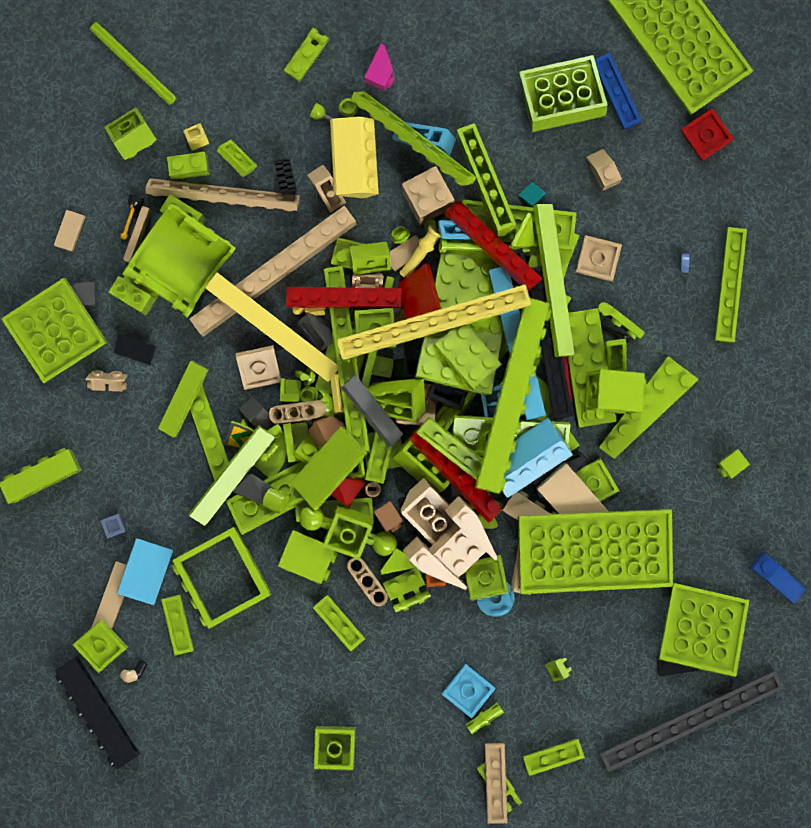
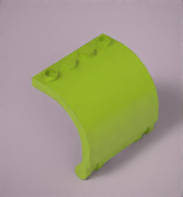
(178, 259)

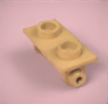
(99, 380)

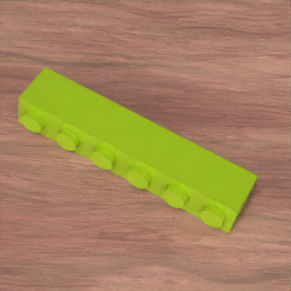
(486, 181)

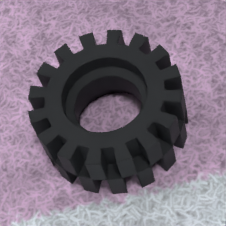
(285, 176)

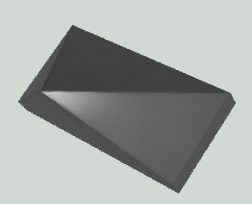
(316, 331)
(252, 488)

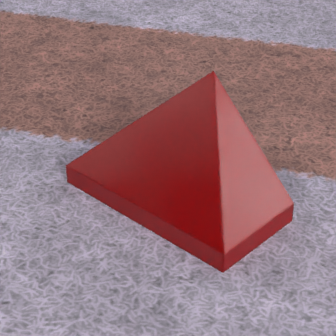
(348, 490)

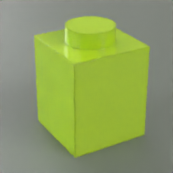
(732, 464)

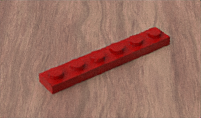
(493, 245)
(343, 297)
(461, 480)

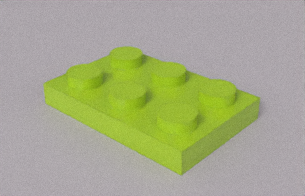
(467, 355)

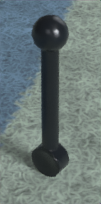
(616, 333)

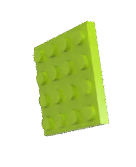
(54, 330)
(704, 630)

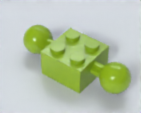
(348, 531)

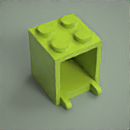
(614, 393)

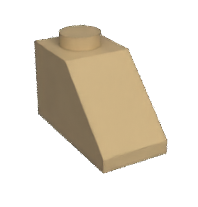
(604, 169)
(324, 186)

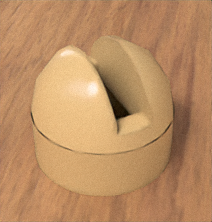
(371, 493)

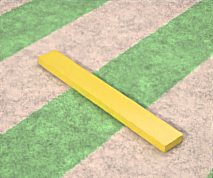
(272, 327)

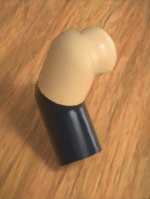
(133, 675)

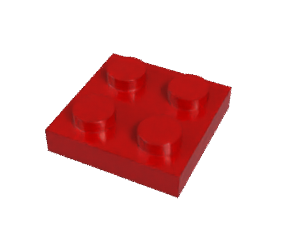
(707, 134)

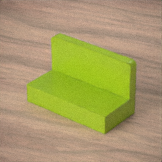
(370, 258)
(294, 436)

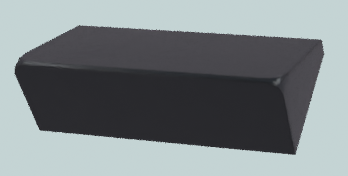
(134, 349)

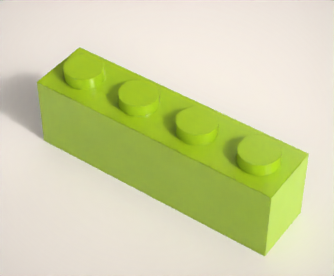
(40, 476)

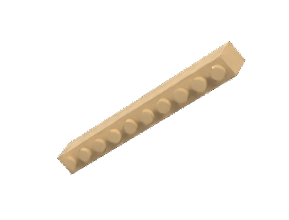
(277, 268)

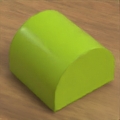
(275, 500)

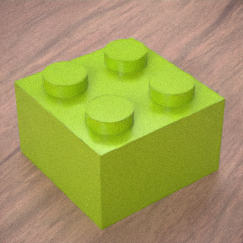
(334, 747)

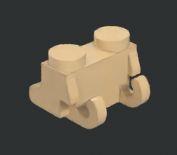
(368, 280)

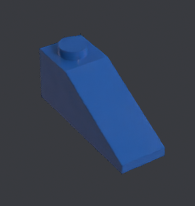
(777, 577)

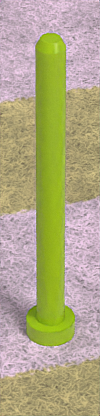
(443, 246)

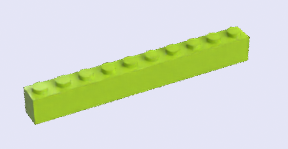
(512, 396)

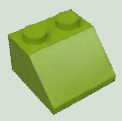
(130, 134)

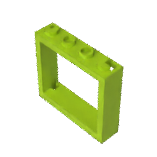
(249, 562)

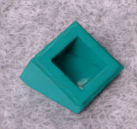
(532, 195)

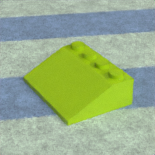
(563, 93)

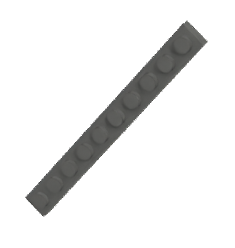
(691, 720)

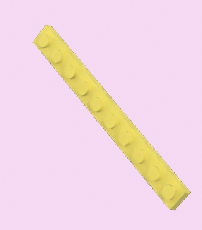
(434, 322)

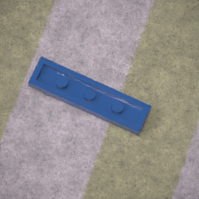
(617, 92)

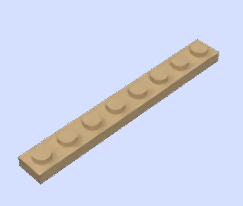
(222, 194)

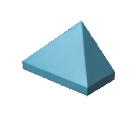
(449, 226)

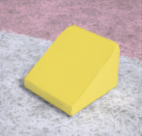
(196, 136)

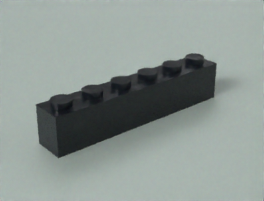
(96, 712)

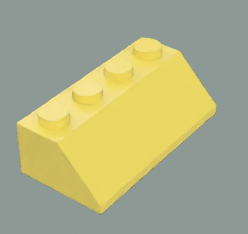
(354, 157)

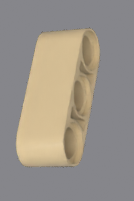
(304, 409)
(371, 590)

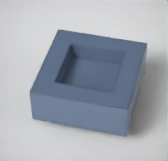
(113, 526)

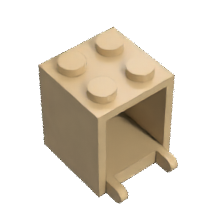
(427, 195)

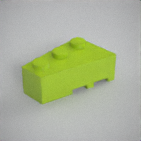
(401, 398)

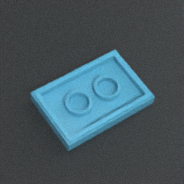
(144, 571)

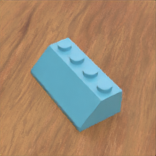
(534, 455)

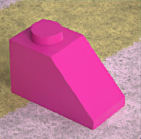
(380, 70)

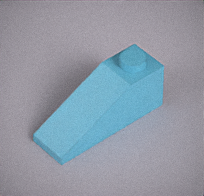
(438, 136)

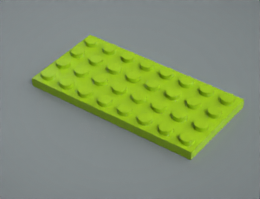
(685, 47)
(459, 279)
(595, 551)

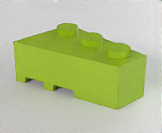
(419, 466)

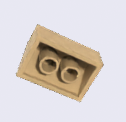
(427, 512)

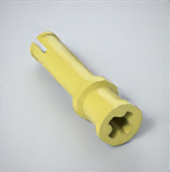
(426, 245)

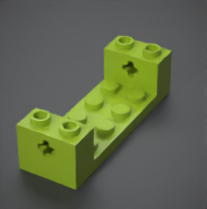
(139, 295)

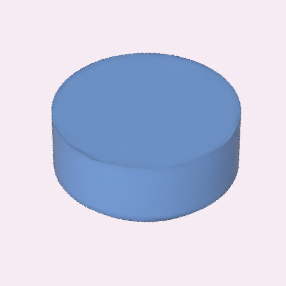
(684, 262)

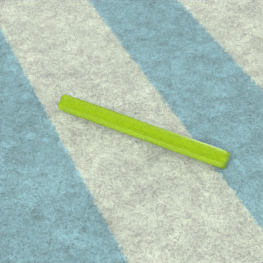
(135, 65)

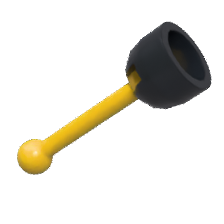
(135, 203)

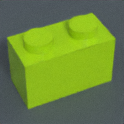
(188, 165)

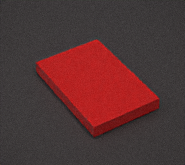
(419, 293)

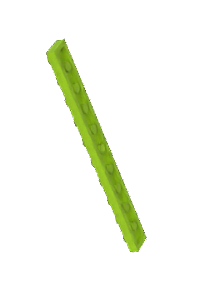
(343, 328)

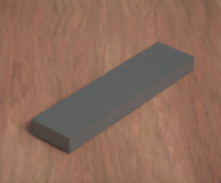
(371, 410)

